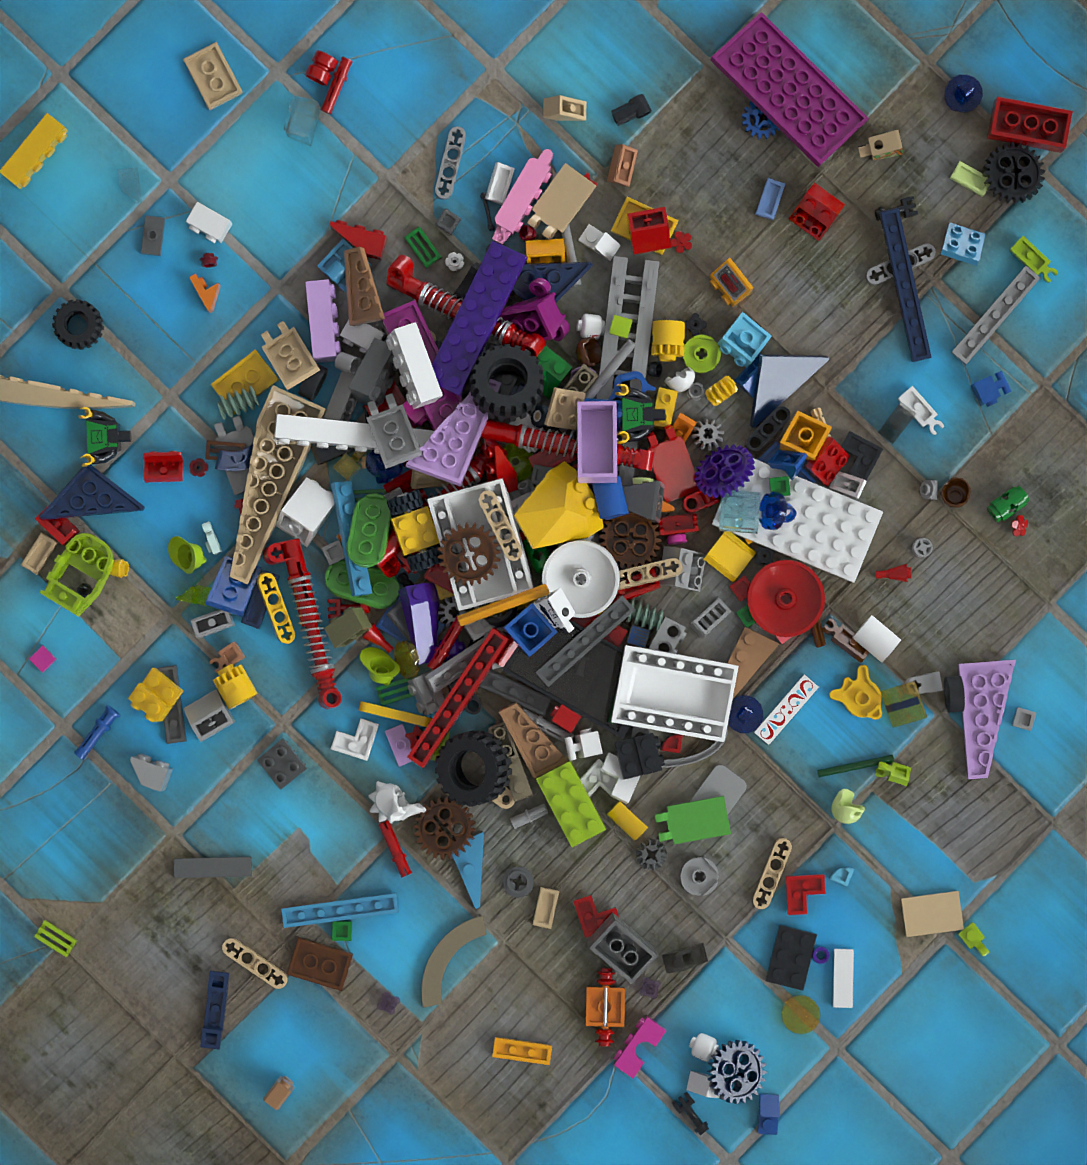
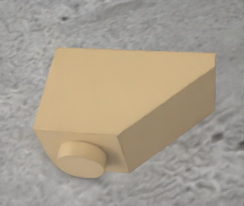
(564, 109)

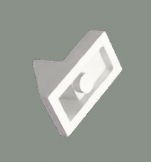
(599, 242)

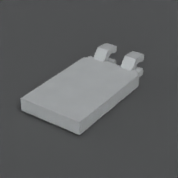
(393, 433)
(241, 435)

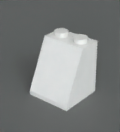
(306, 511)

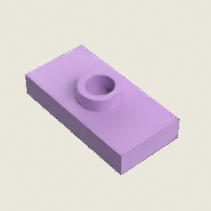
(399, 744)

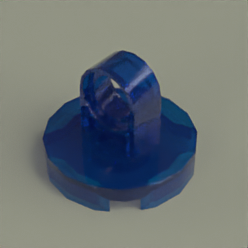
(963, 93)
(376, 467)
(775, 510)
(745, 714)

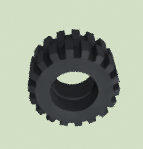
(66, 313)

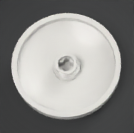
(585, 576)

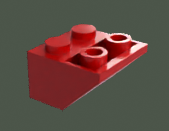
(816, 211)
(649, 230)

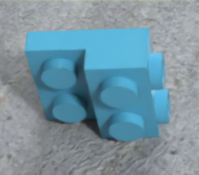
(744, 340)

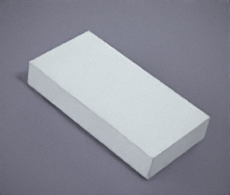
(499, 183)

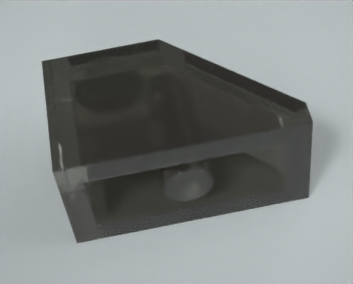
(897, 422)
(684, 958)

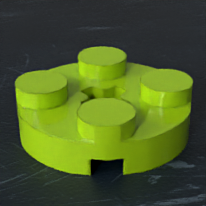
(710, 347)

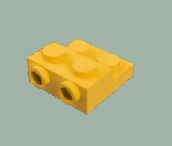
(155, 695)

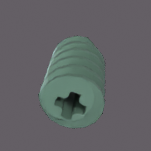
(238, 402)
(645, 615)

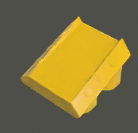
(729, 556)

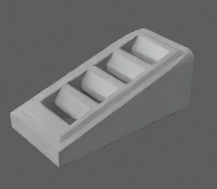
(698, 629)

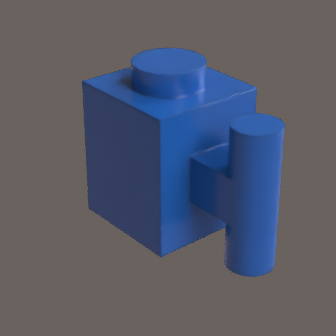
(987, 390)

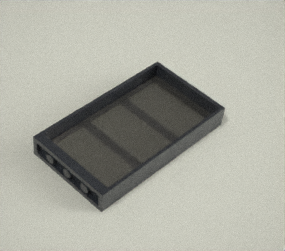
(585, 686)

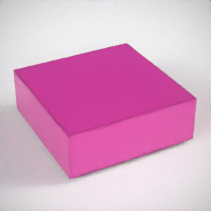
(42, 659)

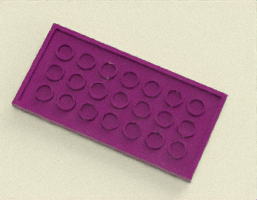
(789, 89)

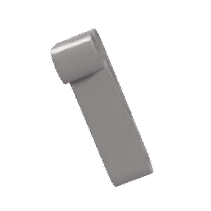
(342, 401)

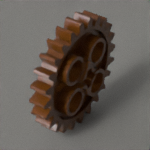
(629, 556)
(452, 559)
(457, 817)

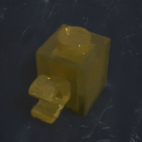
(348, 466)

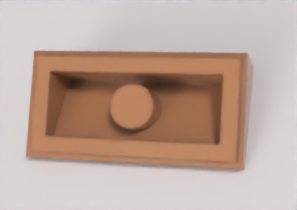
(622, 165)

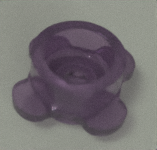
(653, 992)
(383, 1004)

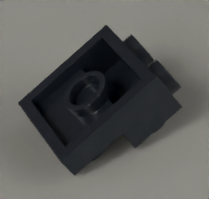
(639, 755)

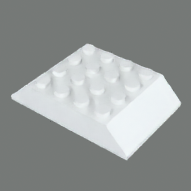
(463, 507)
(674, 693)

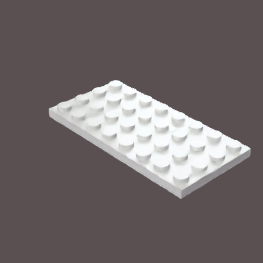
(827, 530)

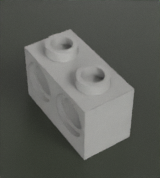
(662, 636)

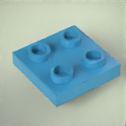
(963, 244)
(334, 264)

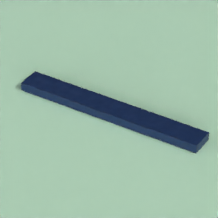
(905, 285)

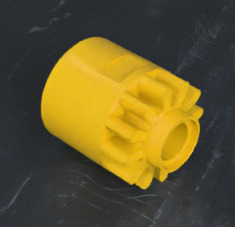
(668, 339)
(234, 685)

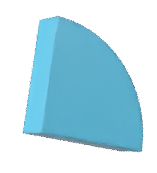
(842, 875)

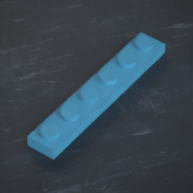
(344, 506)
(340, 910)

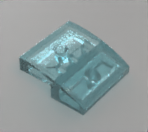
(740, 512)

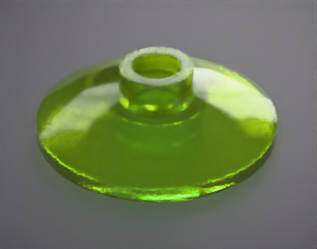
(524, 467)

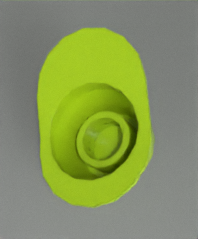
(185, 554)
(379, 664)

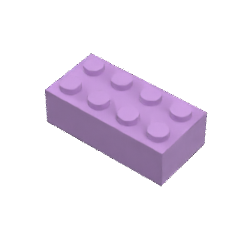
(322, 320)
(597, 441)

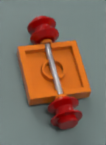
(605, 1006)

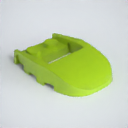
(90, 557)

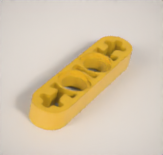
(279, 606)
(394, 714)

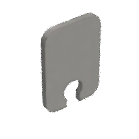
(722, 783)

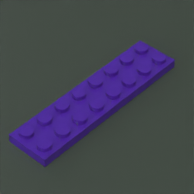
(477, 316)

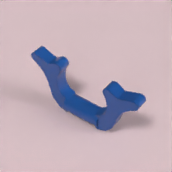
(629, 376)

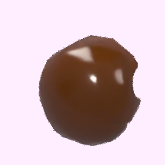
(588, 352)
(956, 492)

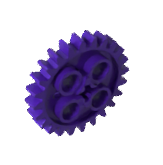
(724, 471)

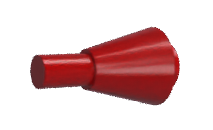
(898, 573)
(375, 636)

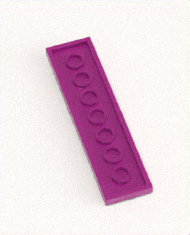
(408, 314)

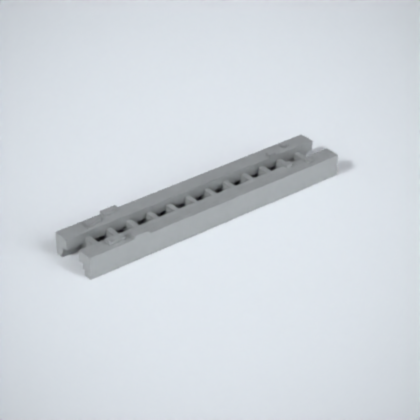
(641, 338)

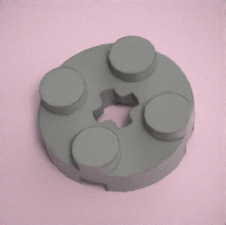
(699, 887)

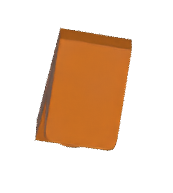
(209, 295)
(683, 426)

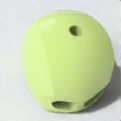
(844, 810)

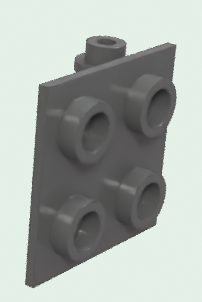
(282, 763)

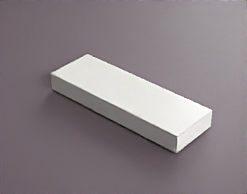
(843, 978)

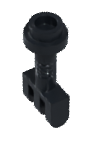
(903, 208)
(686, 1106)

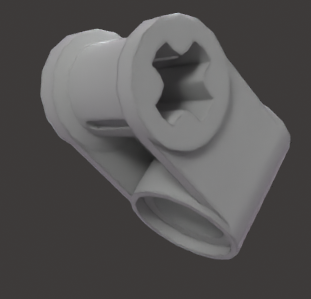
(927, 682)

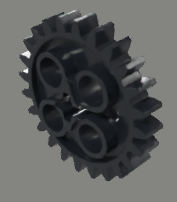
(1030, 173)

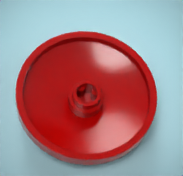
(786, 598)

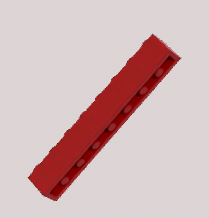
(458, 697)

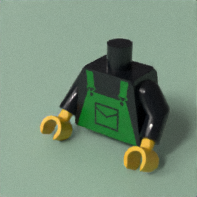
(637, 414)
(102, 437)

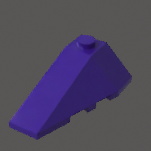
(421, 616)

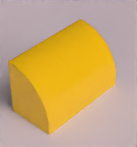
(627, 820)

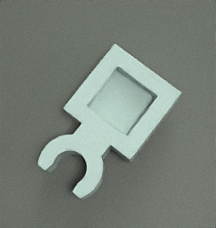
(212, 543)

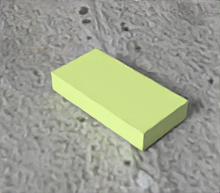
(970, 178)

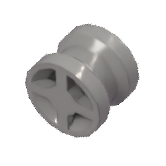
(925, 547)

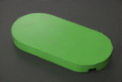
(369, 530)
(383, 588)

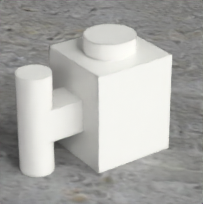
(586, 744)

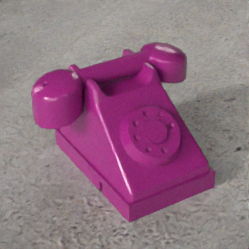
(538, 313)

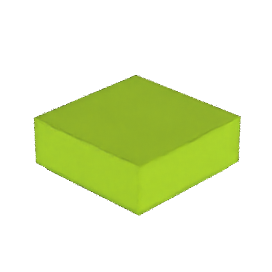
(620, 326)

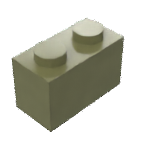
(347, 627)

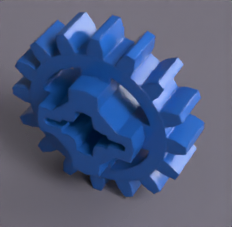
(756, 115)

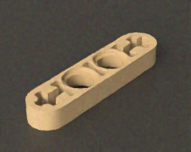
(502, 524)
(645, 571)
(774, 874)
(253, 966)

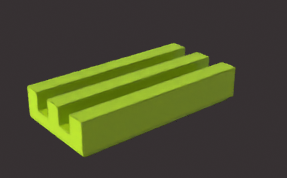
(42, 930)

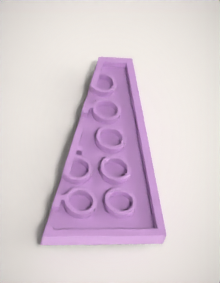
(453, 442)
(985, 700)

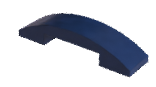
(215, 1010)

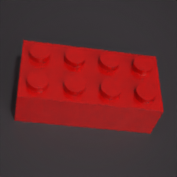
(1029, 124)

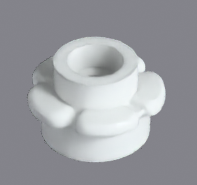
(454, 266)

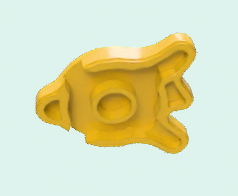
(859, 696)

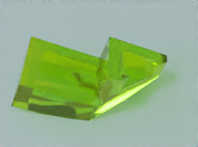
(196, 595)

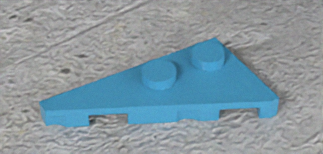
(470, 867)

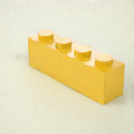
(34, 151)

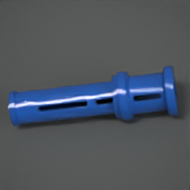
(102, 724)

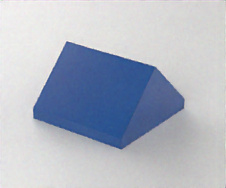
(530, 630)

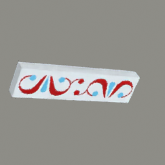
(786, 709)

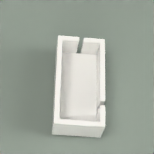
(414, 365)

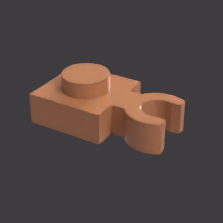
(229, 655)

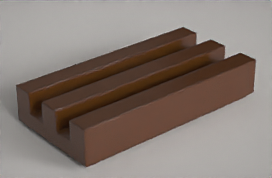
(208, 449)

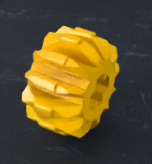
(721, 390)

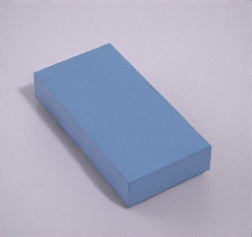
(770, 199)

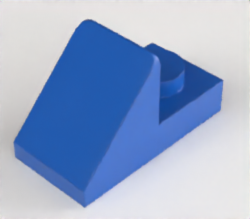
(789, 461)
(768, 1114)

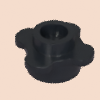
(695, 329)
(760, 559)

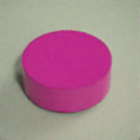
(676, 539)

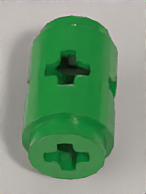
(1015, 500)
(538, 564)

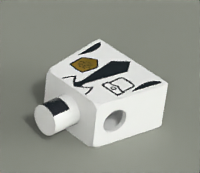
(556, 610)

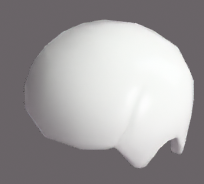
(682, 380)

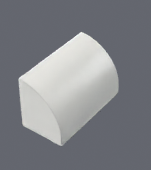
(876, 638)

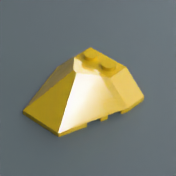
(559, 509)

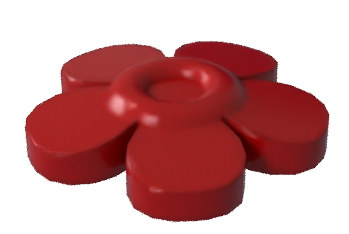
(681, 242)
(1019, 526)

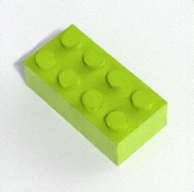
(571, 803)

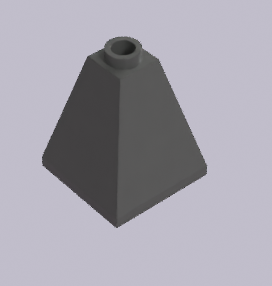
(645, 499)

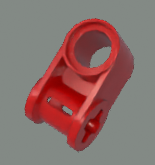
(702, 501)

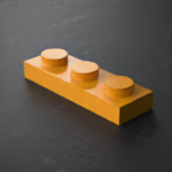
(522, 1051)

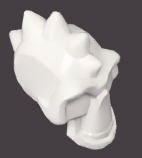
(391, 803)

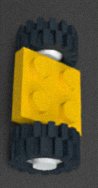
(415, 530)

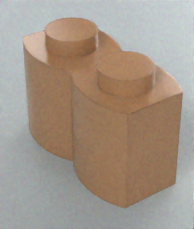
(279, 1092)

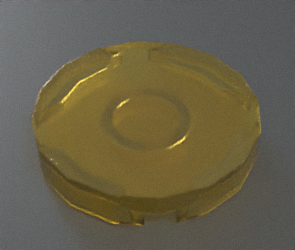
(407, 658)
(800, 1014)

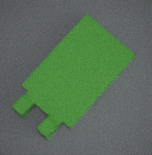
(695, 820)

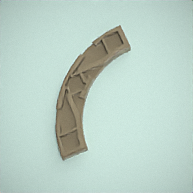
(442, 955)

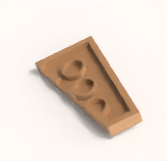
(361, 290)
(749, 654)
(530, 740)

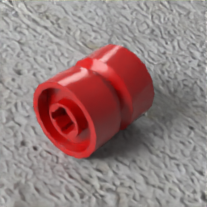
(321, 68)

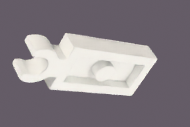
(925, 413)

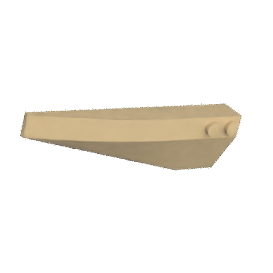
(50, 396)
(269, 480)

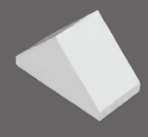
(848, 485)
(700, 1085)

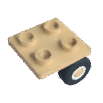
(561, 411)

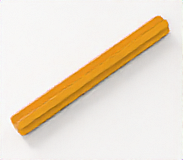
(504, 604)

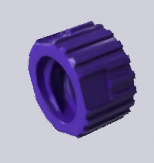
(820, 961)

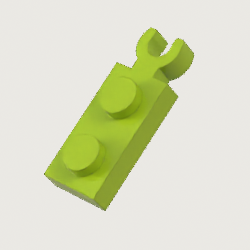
(1032, 258)

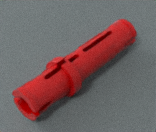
(340, 77)
(446, 644)
(395, 849)

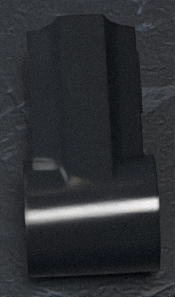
(635, 108)

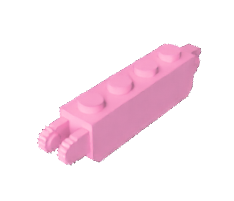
(522, 195)

